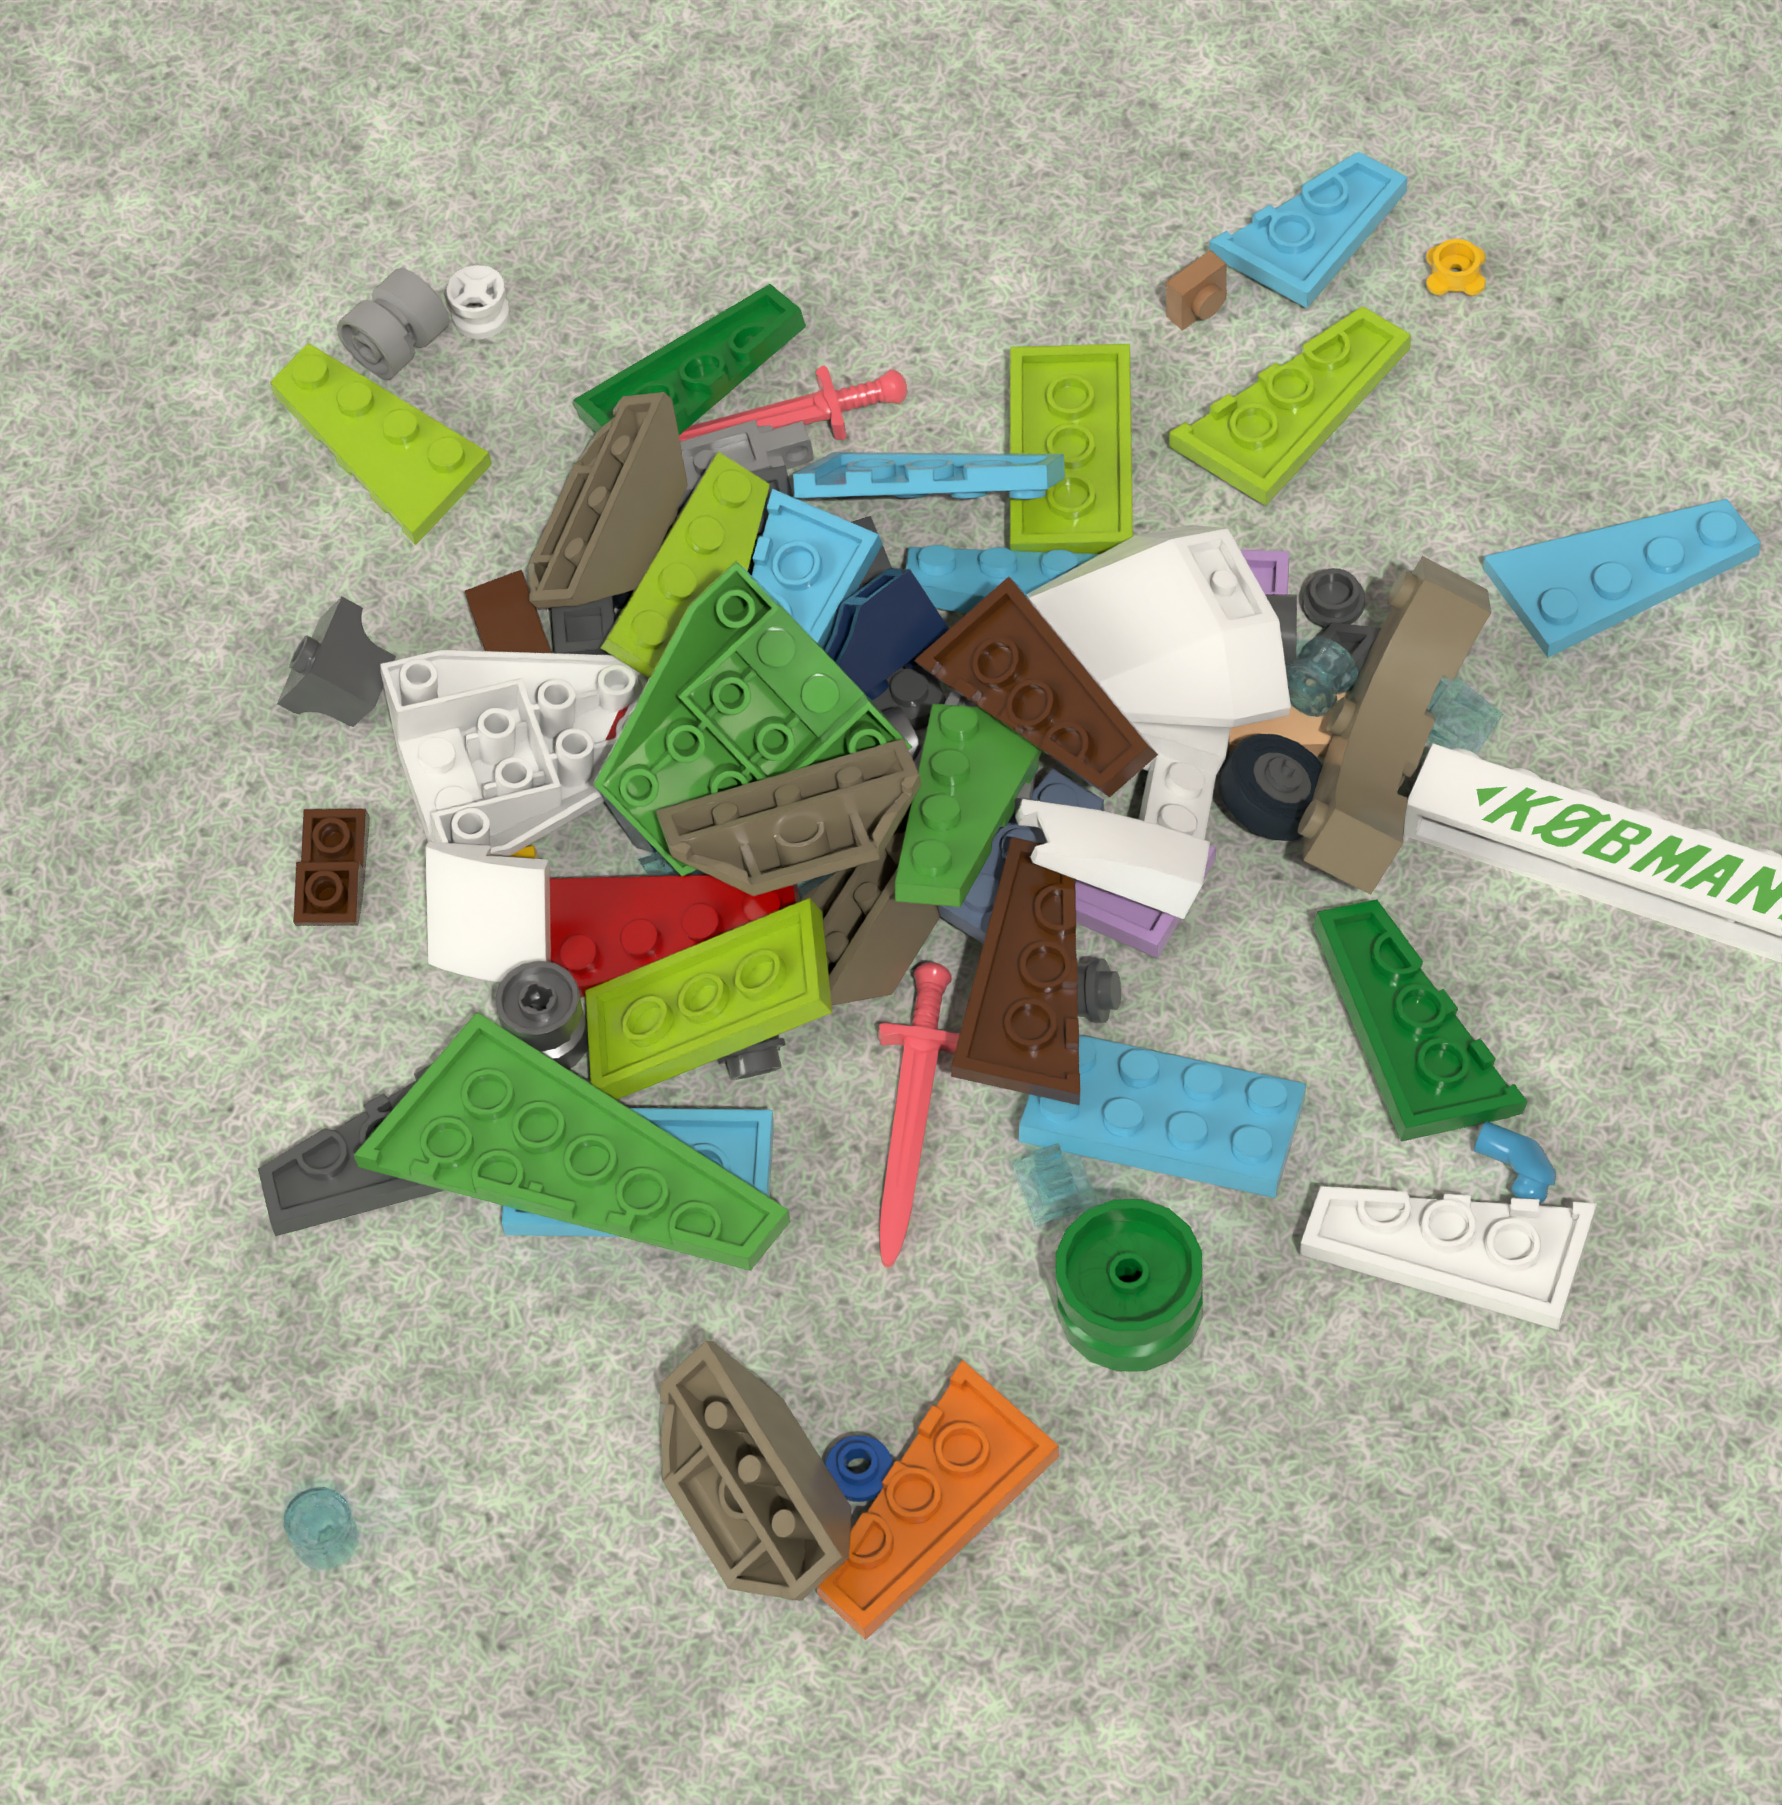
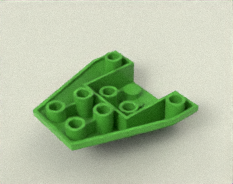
(733, 705)

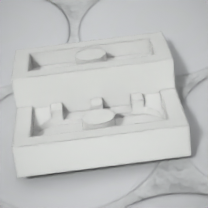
(485, 910)

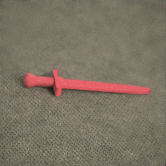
(814, 407)
(917, 1073)

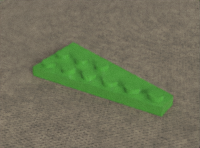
(541, 1140)

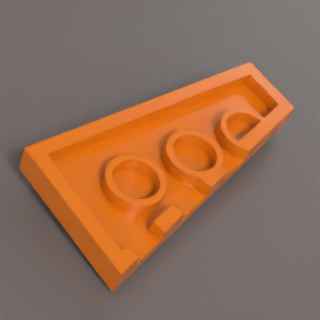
(950, 1484)

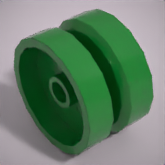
(1129, 1285)

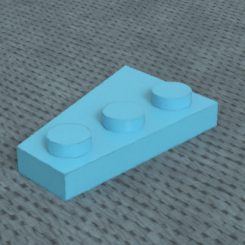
(1316, 232)

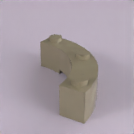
(1384, 724)

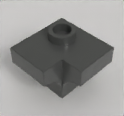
(336, 668)

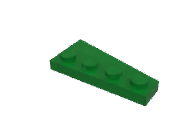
(703, 362)
(1409, 1030)

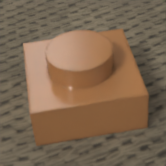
(1197, 291)

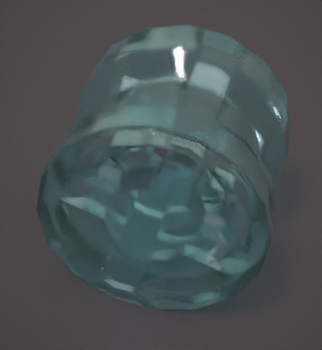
(1319, 676)
(317, 1512)

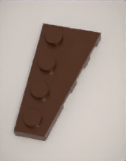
(1032, 682)
(1024, 997)

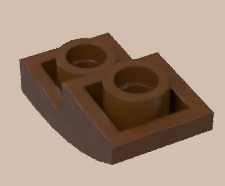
(506, 616)
(331, 867)

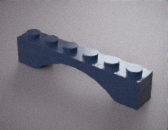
(872, 638)

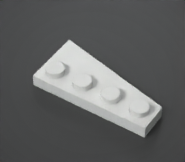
(1479, 1253)

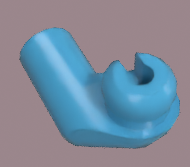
(1524, 1156)

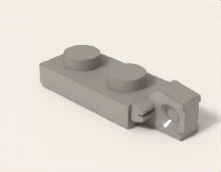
(747, 445)

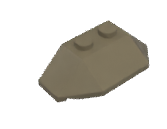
(612, 507)
(796, 821)
(866, 930)
(749, 1479)

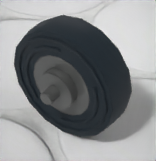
(1269, 784)

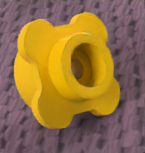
(1456, 255)

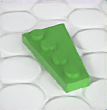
(967, 791)

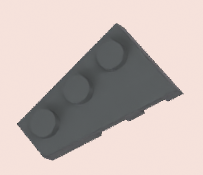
(321, 1177)

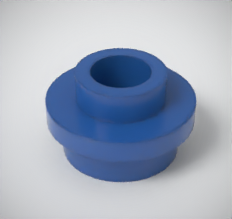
(864, 1485)

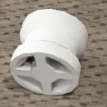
(483, 288)

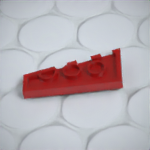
(628, 922)

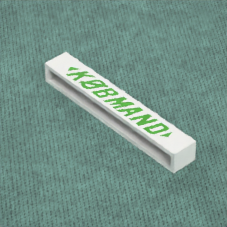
(1599, 849)

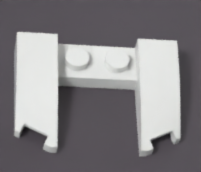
(1150, 858)

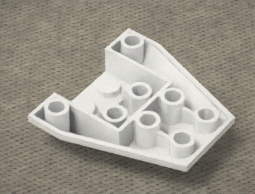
(1174, 629)
(505, 739)

